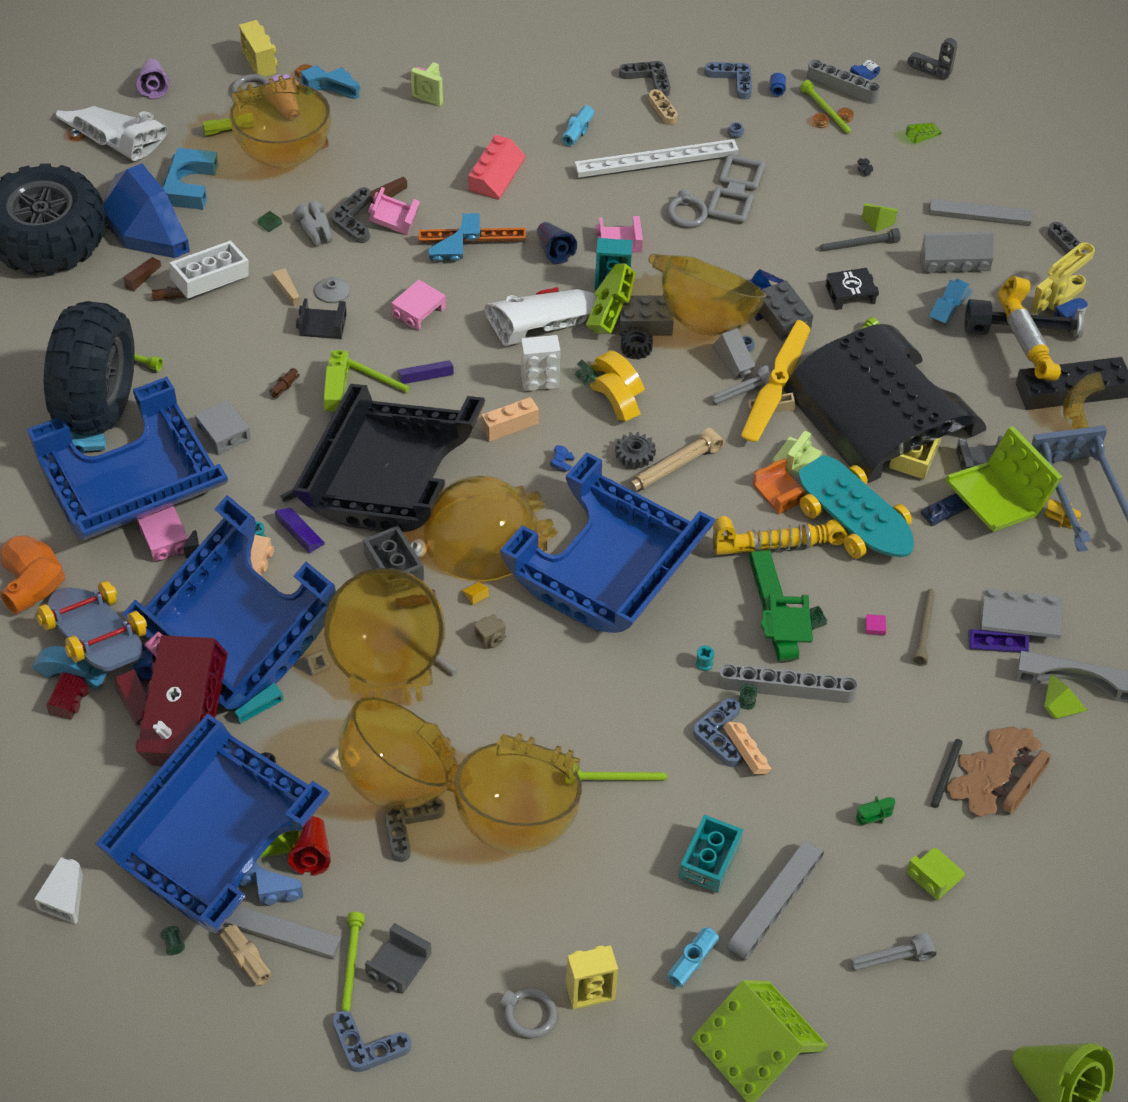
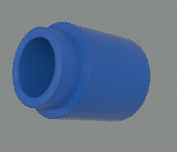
(777, 84)

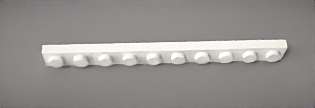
(656, 158)

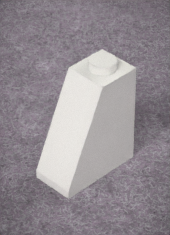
(62, 891)

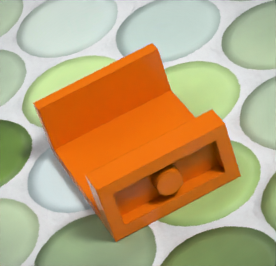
(778, 486)

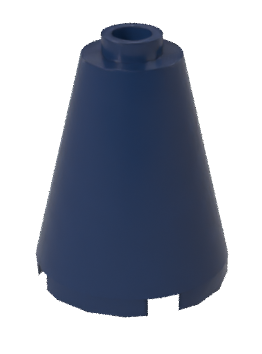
(556, 242)

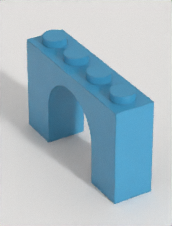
(183, 164)

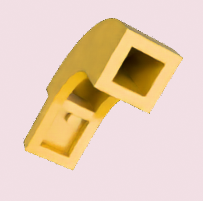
(618, 364)
(618, 395)

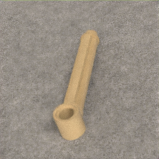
(708, 441)

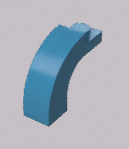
(55, 660)

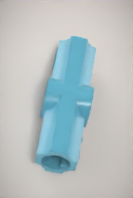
(578, 125)
(88, 442)
(686, 966)

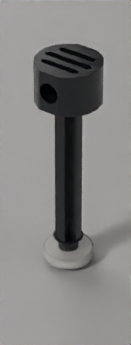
(980, 317)

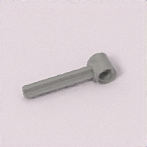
(761, 380)
(920, 947)

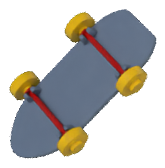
(93, 626)

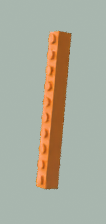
(486, 235)

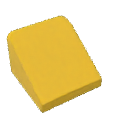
(476, 592)

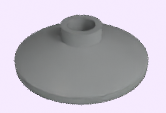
(332, 289)

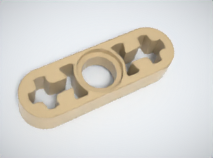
(663, 112)

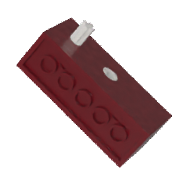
(181, 693)

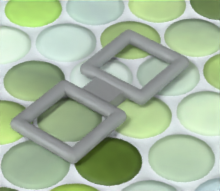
(736, 188)

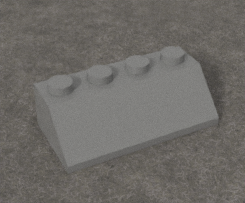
(957, 252)
(1021, 613)

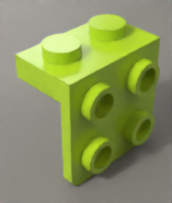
(935, 873)

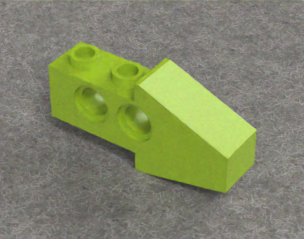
(611, 296)
(336, 379)

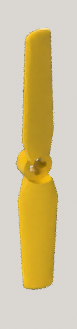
(771, 393)

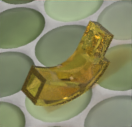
(1075, 398)

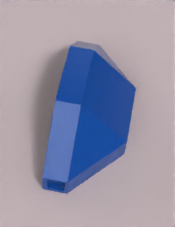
(143, 214)

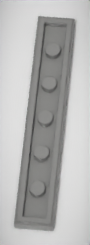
(980, 212)
(285, 932)

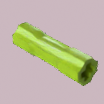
(215, 126)

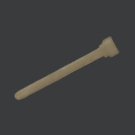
(920, 655)

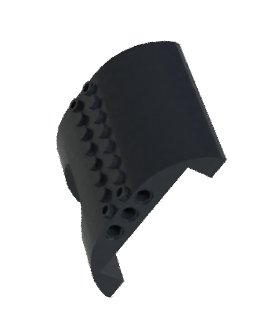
(875, 399)
(348, 470)

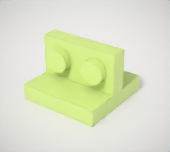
(427, 84)
(797, 453)

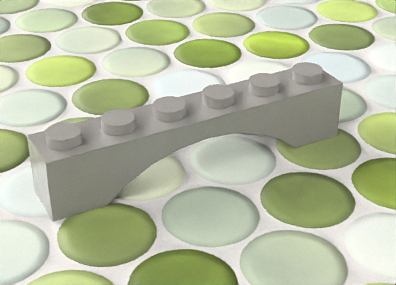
(1036, 668)

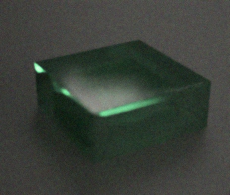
(269, 221)

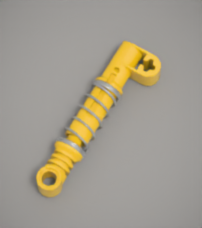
(752, 541)

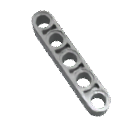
(843, 81)

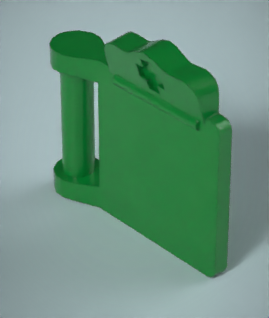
(787, 623)

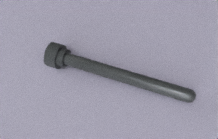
(892, 235)

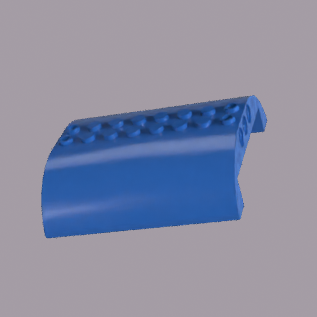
(130, 480)
(614, 561)
(227, 600)
(208, 822)

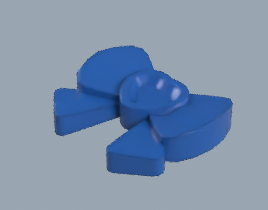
(561, 454)

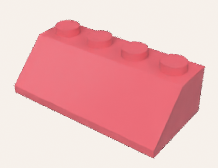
(496, 167)

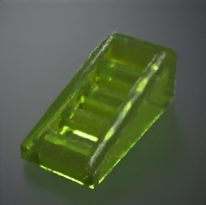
(919, 133)

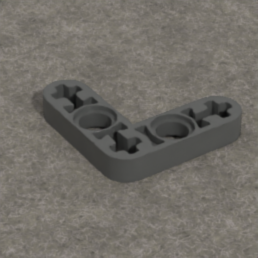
(941, 63)
(657, 70)
(347, 215)
(404, 818)

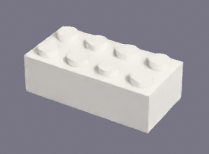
(209, 269)

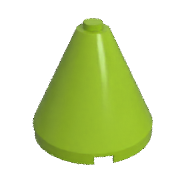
(1066, 1071)

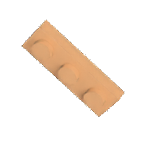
(747, 748)

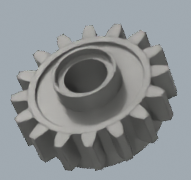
(635, 450)

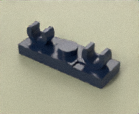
(944, 509)

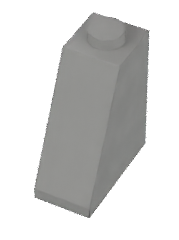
(734, 353)

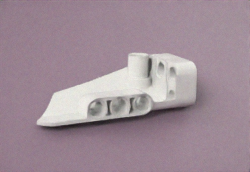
(124, 133)
(550, 310)

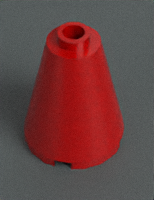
(310, 849)

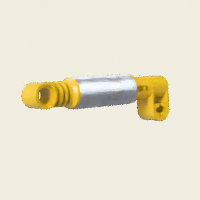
(1025, 328)

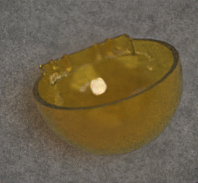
(280, 122)
(707, 296)
(476, 521)
(385, 632)
(394, 755)
(518, 793)

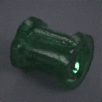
(747, 696)
(172, 940)

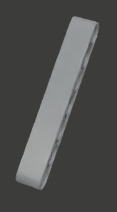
(775, 682)
(775, 900)

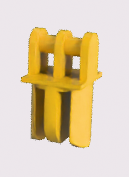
(1057, 513)

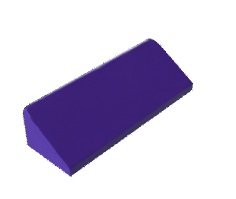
(426, 372)
(299, 529)
(997, 641)

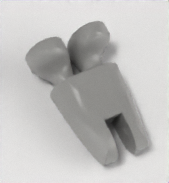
(316, 227)

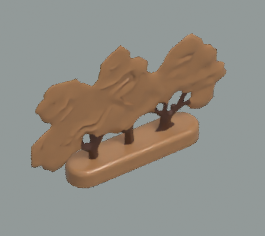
(993, 770)

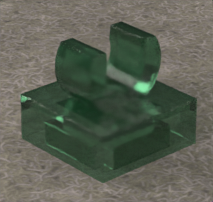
(587, 371)
(817, 617)

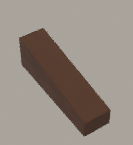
(391, 188)
(141, 274)

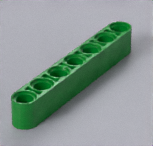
(768, 583)

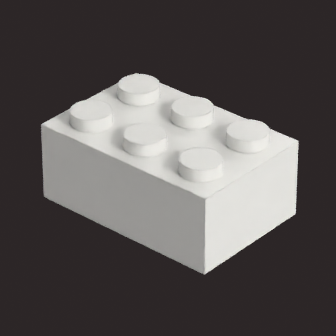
(540, 363)

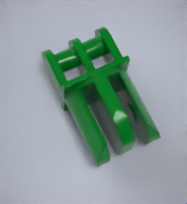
(875, 810)

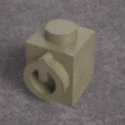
(490, 631)

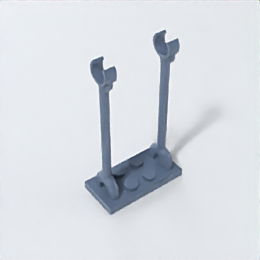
(1075, 445)

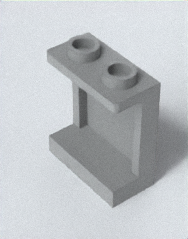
(223, 426)

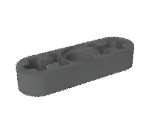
(1058, 231)

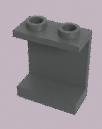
(974, 456)
(399, 959)

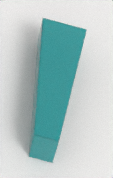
(260, 703)

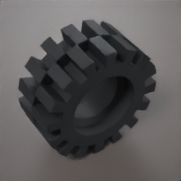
(636, 335)

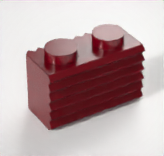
(67, 695)

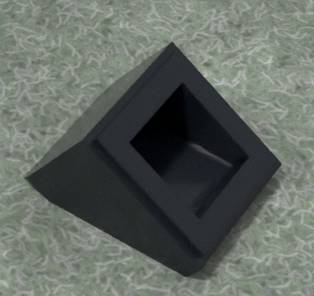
(191, 544)

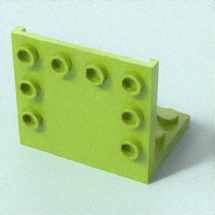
(1008, 486)
(755, 1037)

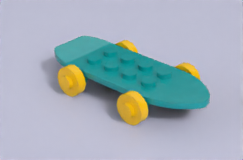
(856, 507)

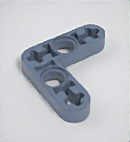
(743, 72)
(712, 731)
(366, 1052)

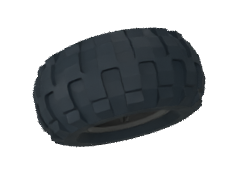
(48, 219)
(89, 367)

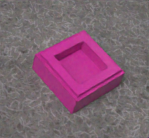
(875, 624)

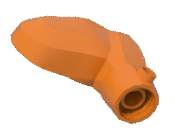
(35, 569)

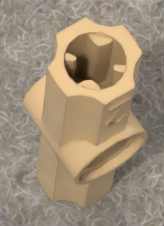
(245, 955)

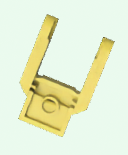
(1058, 286)

